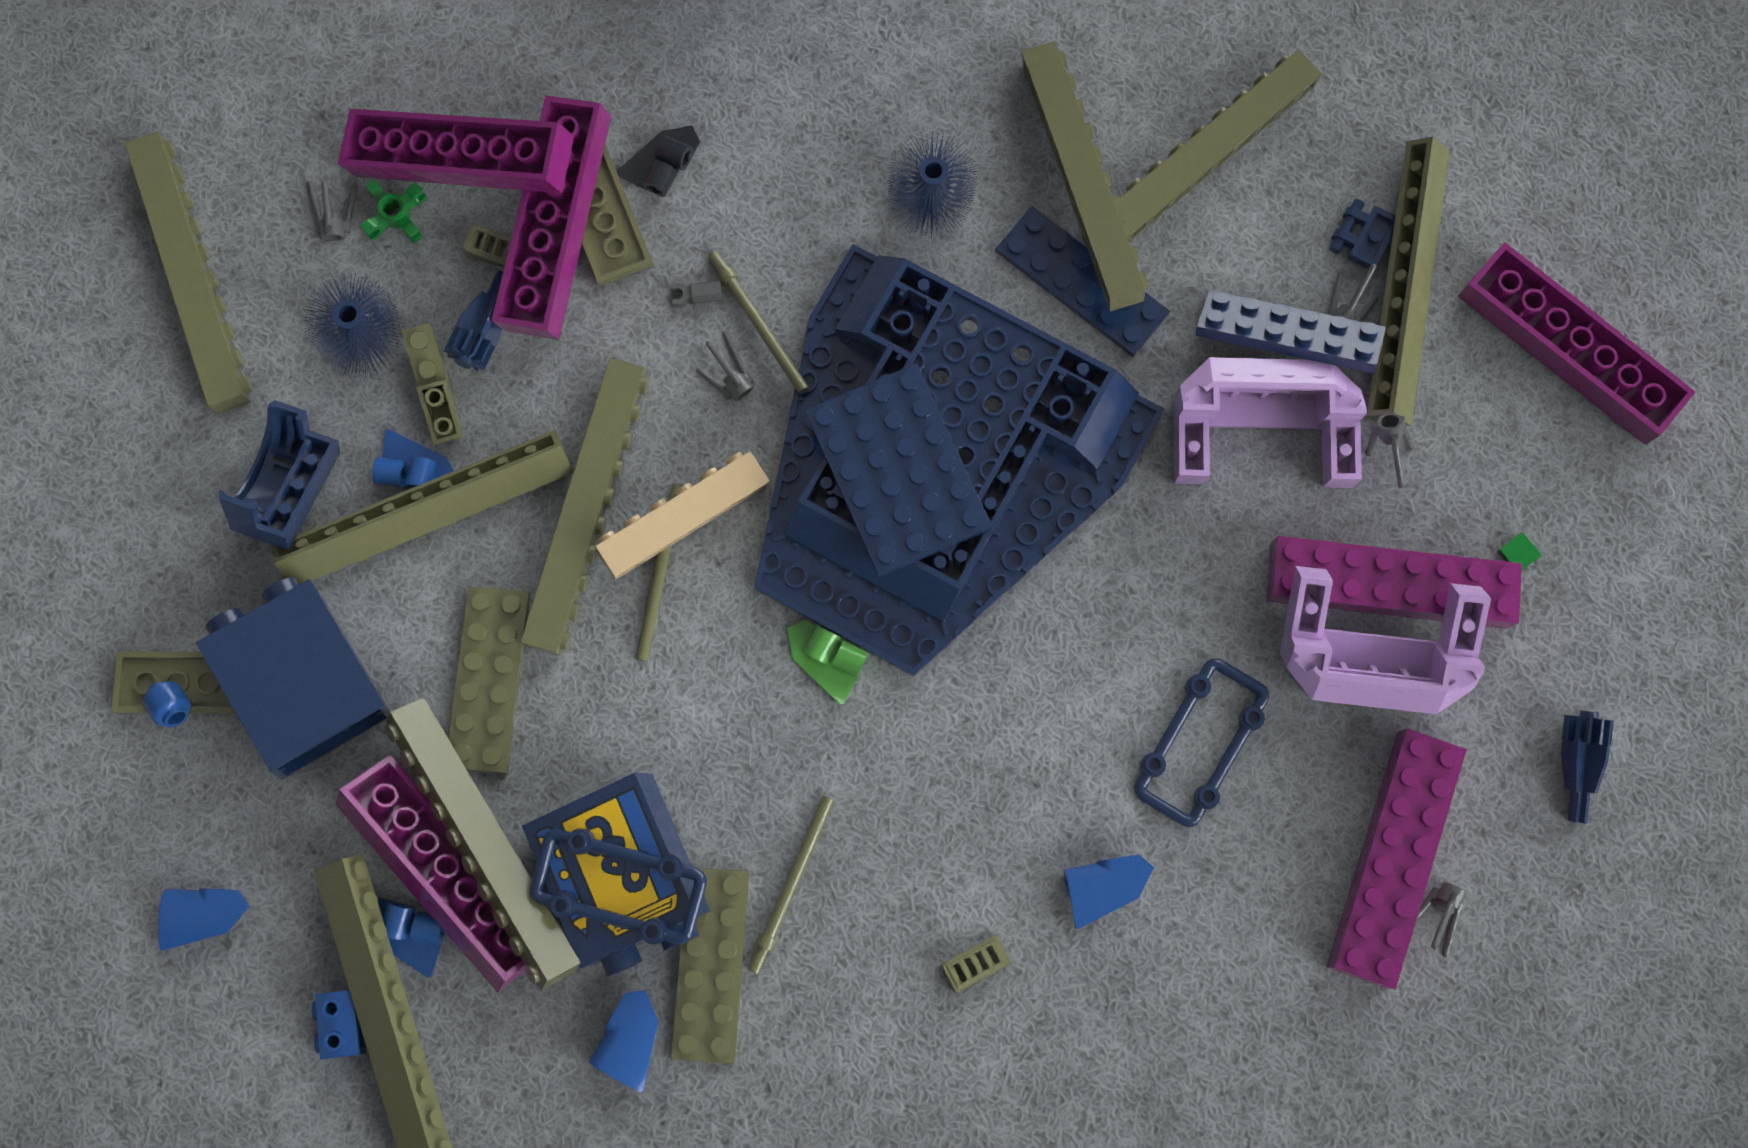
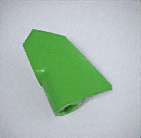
(826, 658)

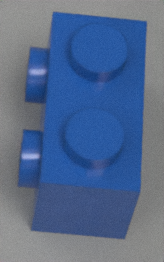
(337, 1025)

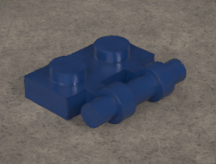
(1373, 238)

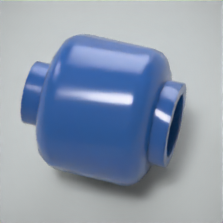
(167, 704)

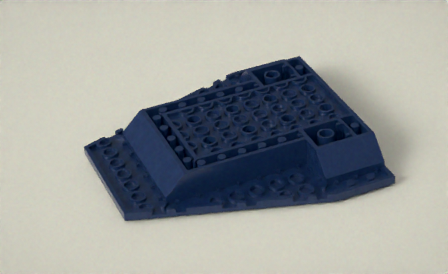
(1037, 463)

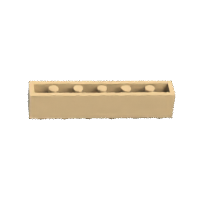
(681, 515)

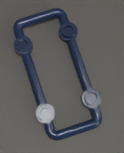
(1154, 764)
(669, 867)

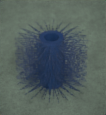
(931, 185)
(354, 325)

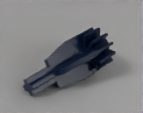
(475, 333)
(1584, 759)

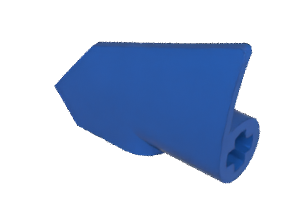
(407, 463)
(1105, 886)
(197, 915)
(412, 935)
(628, 1041)

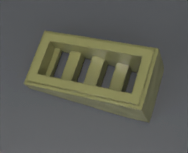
(481, 254)
(952, 975)

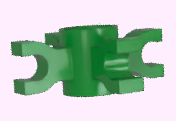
(386, 202)

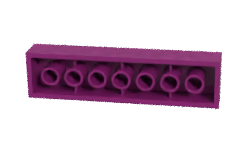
(456, 150)
(552, 228)
(1577, 344)
(1395, 579)
(415, 846)
(1396, 859)

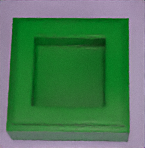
(1519, 550)

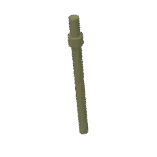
(730, 279)
(654, 597)
(766, 941)

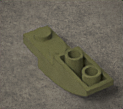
(433, 384)

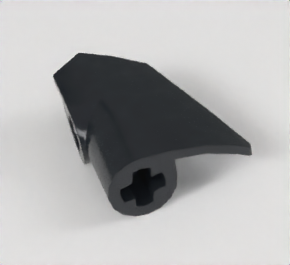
(661, 159)

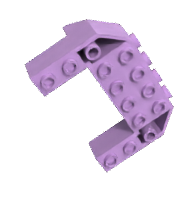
(1269, 397)
(1382, 668)

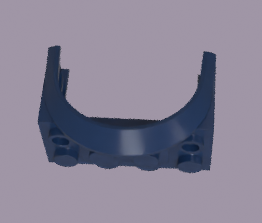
(276, 493)

